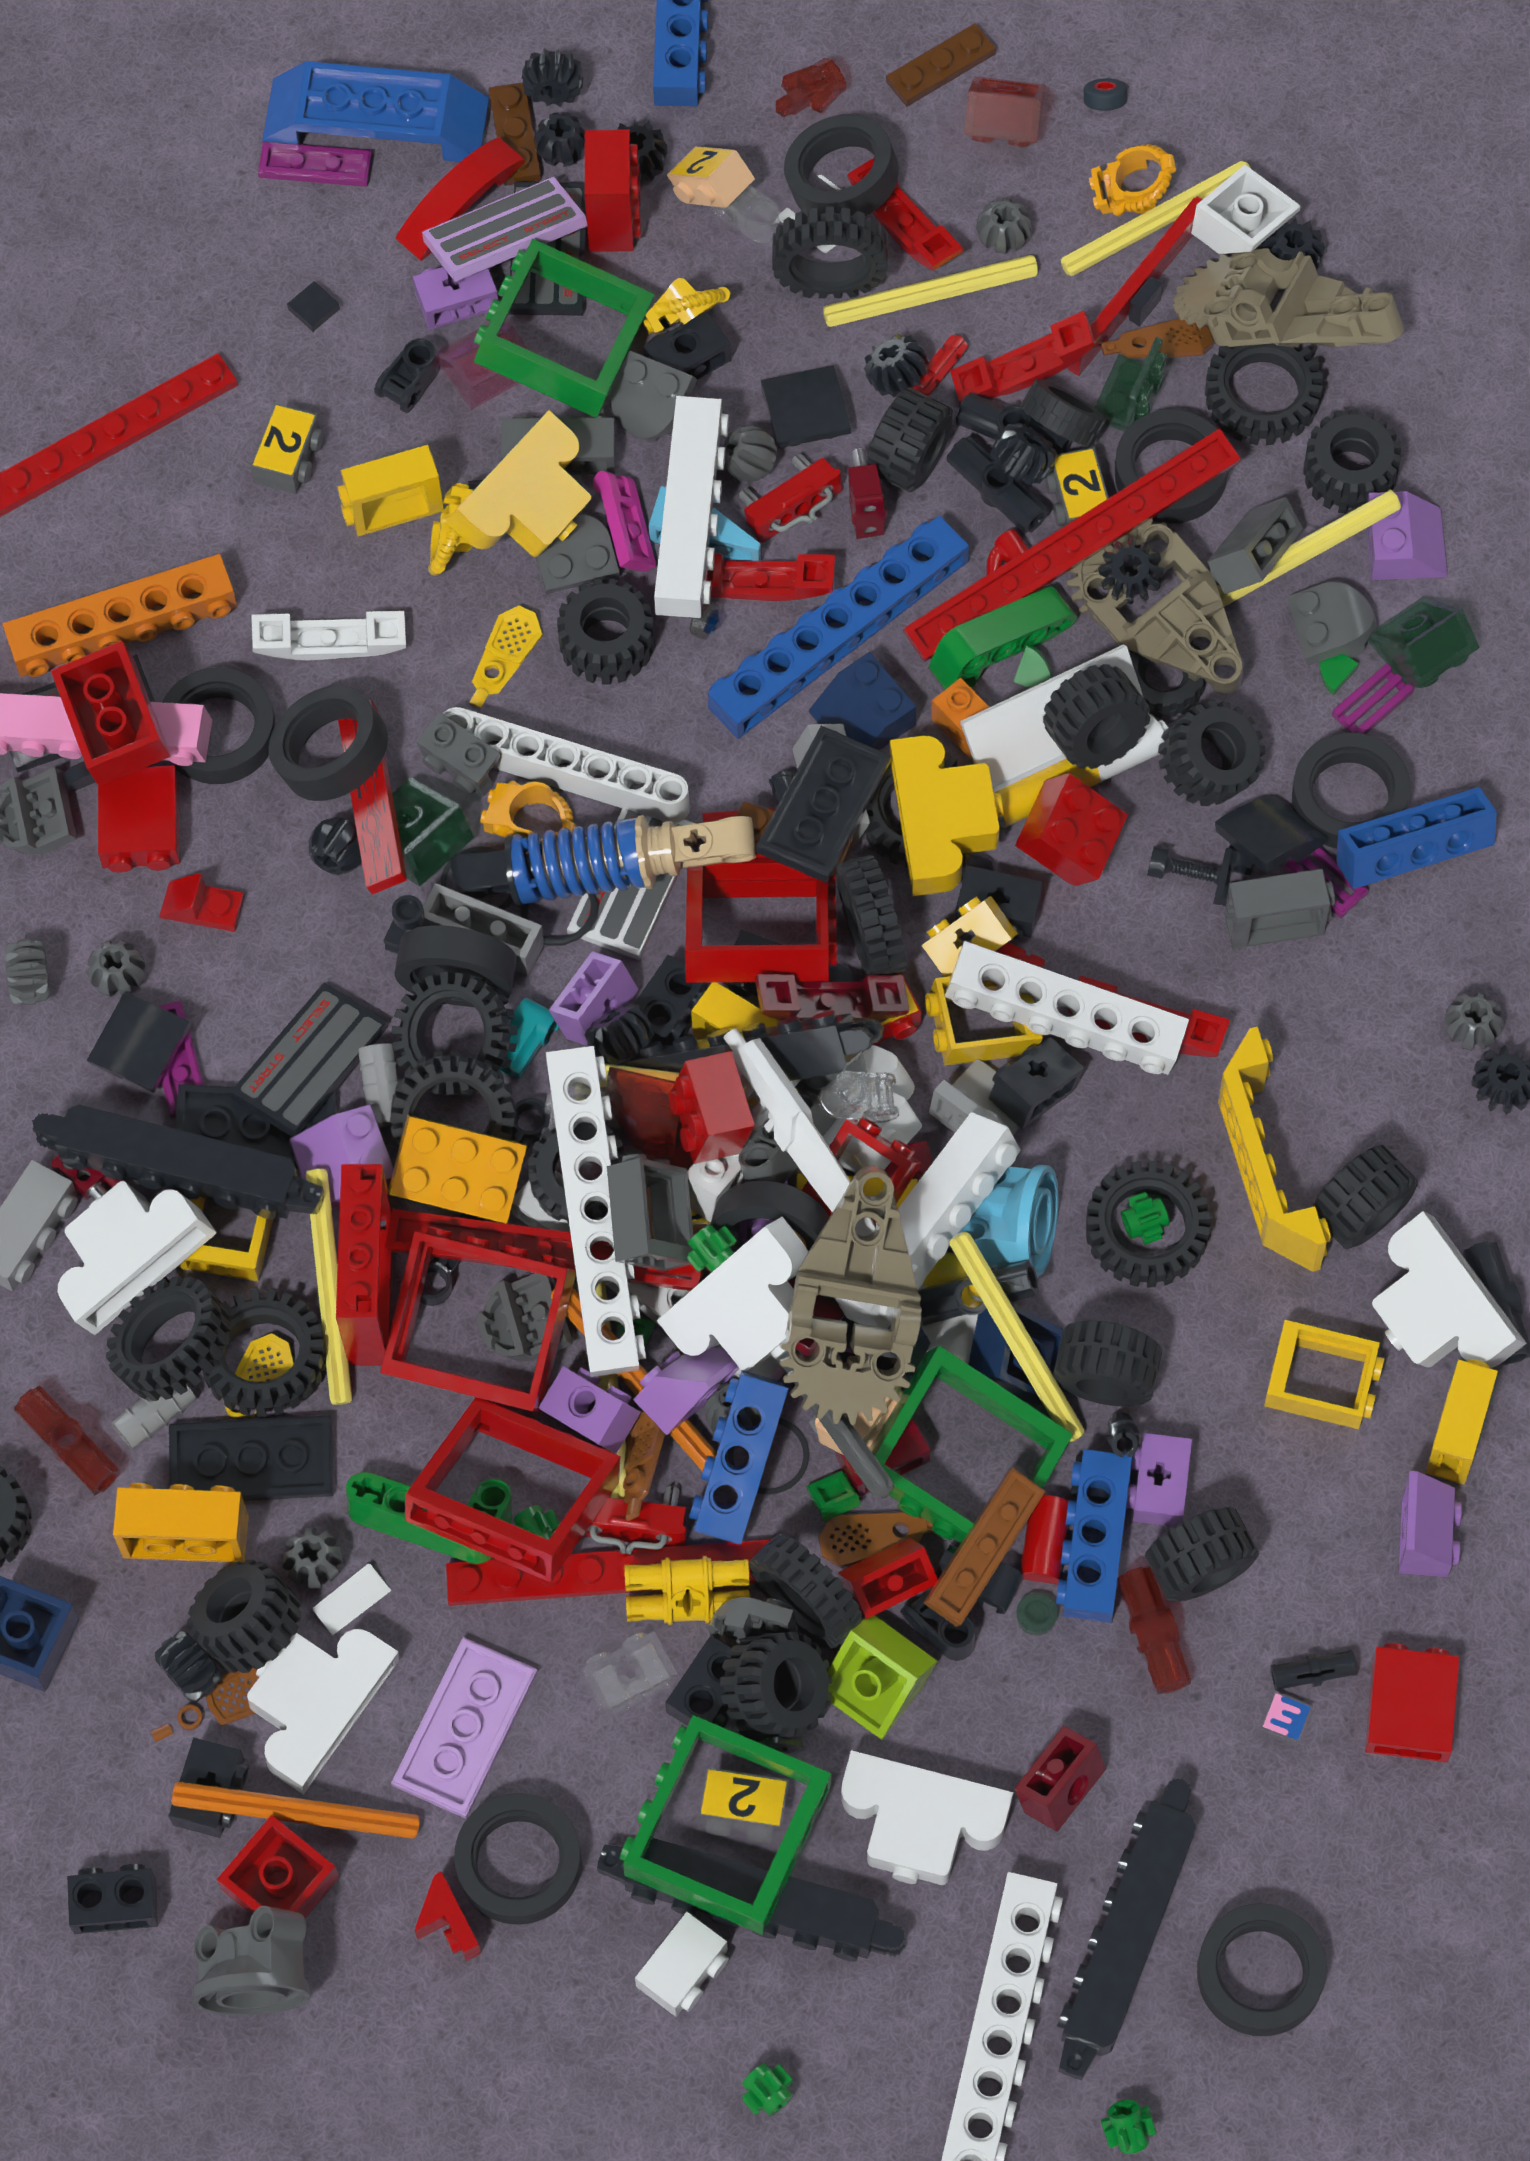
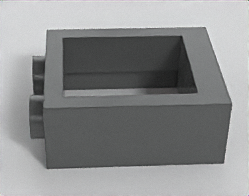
(1278, 908)
(669, 1212)

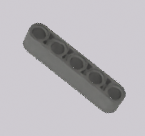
(763, 1157)

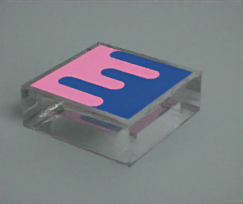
(1286, 1718)

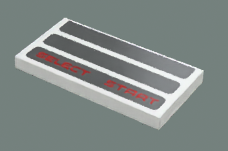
(627, 915)

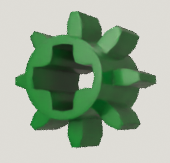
(1145, 1218)
(710, 1248)
(537, 1522)
(767, 2089)
(1128, 2126)

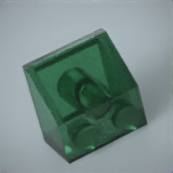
(1424, 641)
(428, 828)

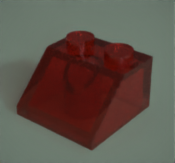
(1004, 111)
(644, 1111)

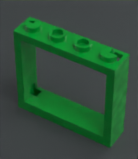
(541, 372)
(989, 1396)
(755, 1916)

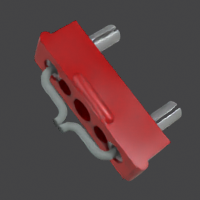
(793, 499)
(654, 1527)

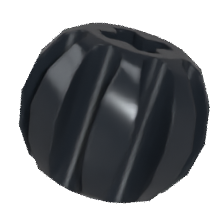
(560, 139)
(335, 846)

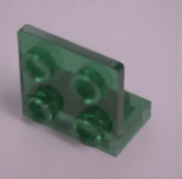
(1130, 387)

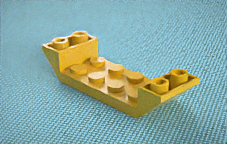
(1294, 1234)

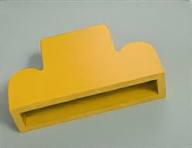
(526, 493)
(941, 812)

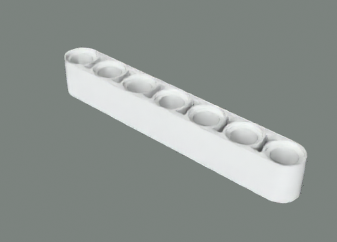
(585, 764)

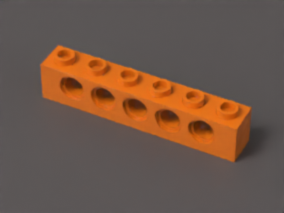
(129, 600)

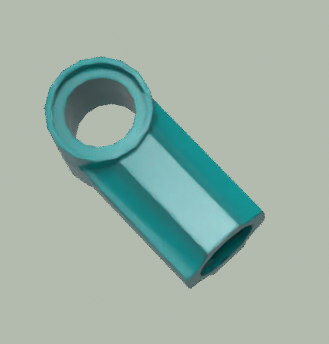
(533, 1028)

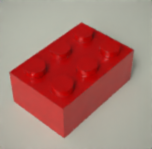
(612, 190)
(110, 713)

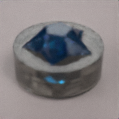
(707, 623)

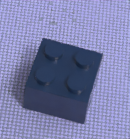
(32, 1633)

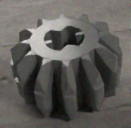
(27, 971)

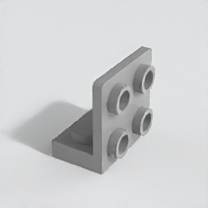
(968, 1094)

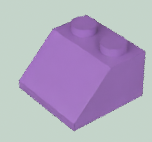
(1407, 541)
(339, 1140)
(683, 1386)
(1427, 1527)

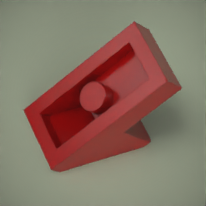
(197, 904)
(442, 1910)

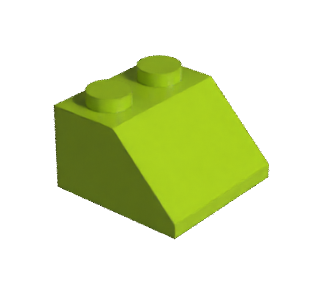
(877, 1675)

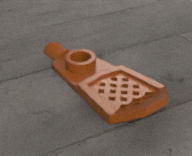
(1177, 337)
(641, 1457)
(879, 1533)
(223, 1717)

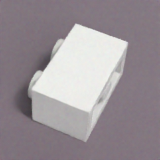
(682, 1965)

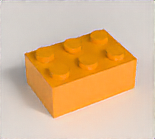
(457, 1169)
(181, 1523)

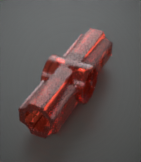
(82, 1456)
(1154, 1630)

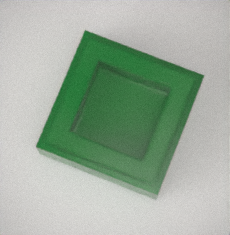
(833, 1495)

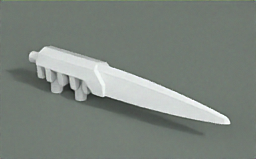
(790, 1121)

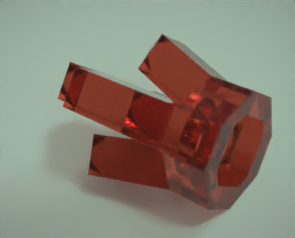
(811, 86)

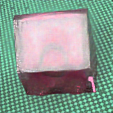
(470, 379)

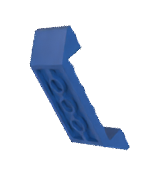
(377, 106)

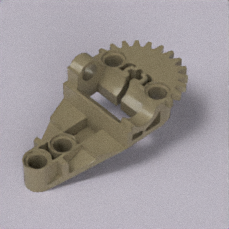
(1314, 309)
(1174, 621)
(861, 1270)

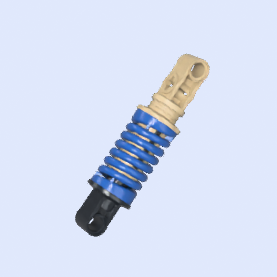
(599, 859)

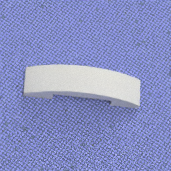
(328, 639)

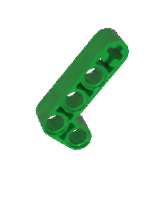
(999, 636)
(377, 1503)

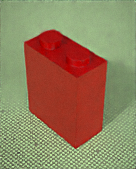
(140, 820)
(1412, 1703)

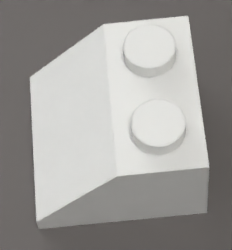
(1241, 213)

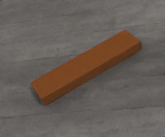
(984, 1547)

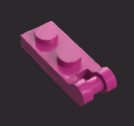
(625, 521)

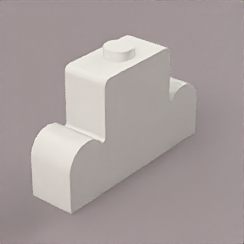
(858, 1154)
(126, 1250)
(742, 1300)
(1441, 1301)
(316, 1700)
(921, 1816)

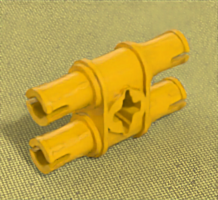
(675, 1579)

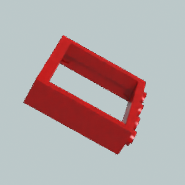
(744, 962)
(364, 1264)
(408, 1304)
(494, 1535)

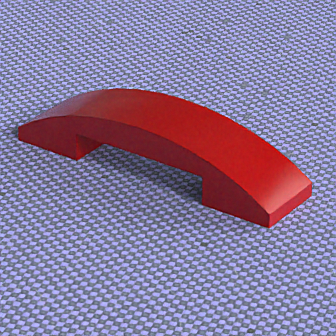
(458, 191)
(910, 227)
(1036, 360)
(773, 580)
(1203, 1032)

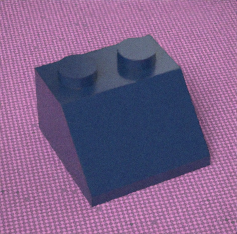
(866, 704)
(995, 1359)

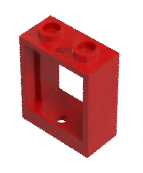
(868, 1133)

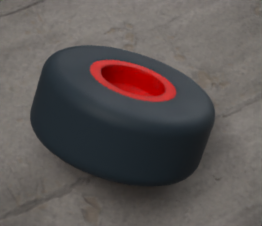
(1105, 94)

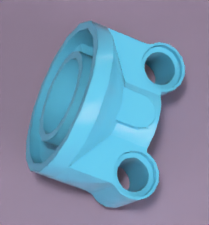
(1018, 1218)

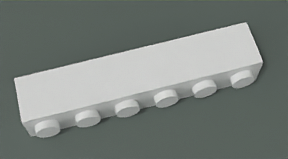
(689, 507)
(945, 1202)

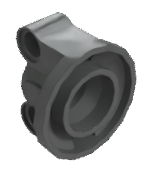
(252, 1965)

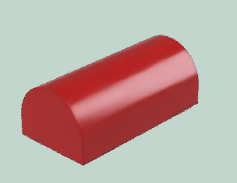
(1044, 1541)

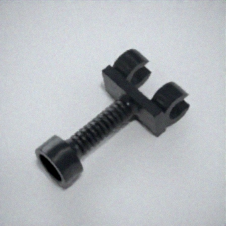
(1235, 861)
(407, 915)

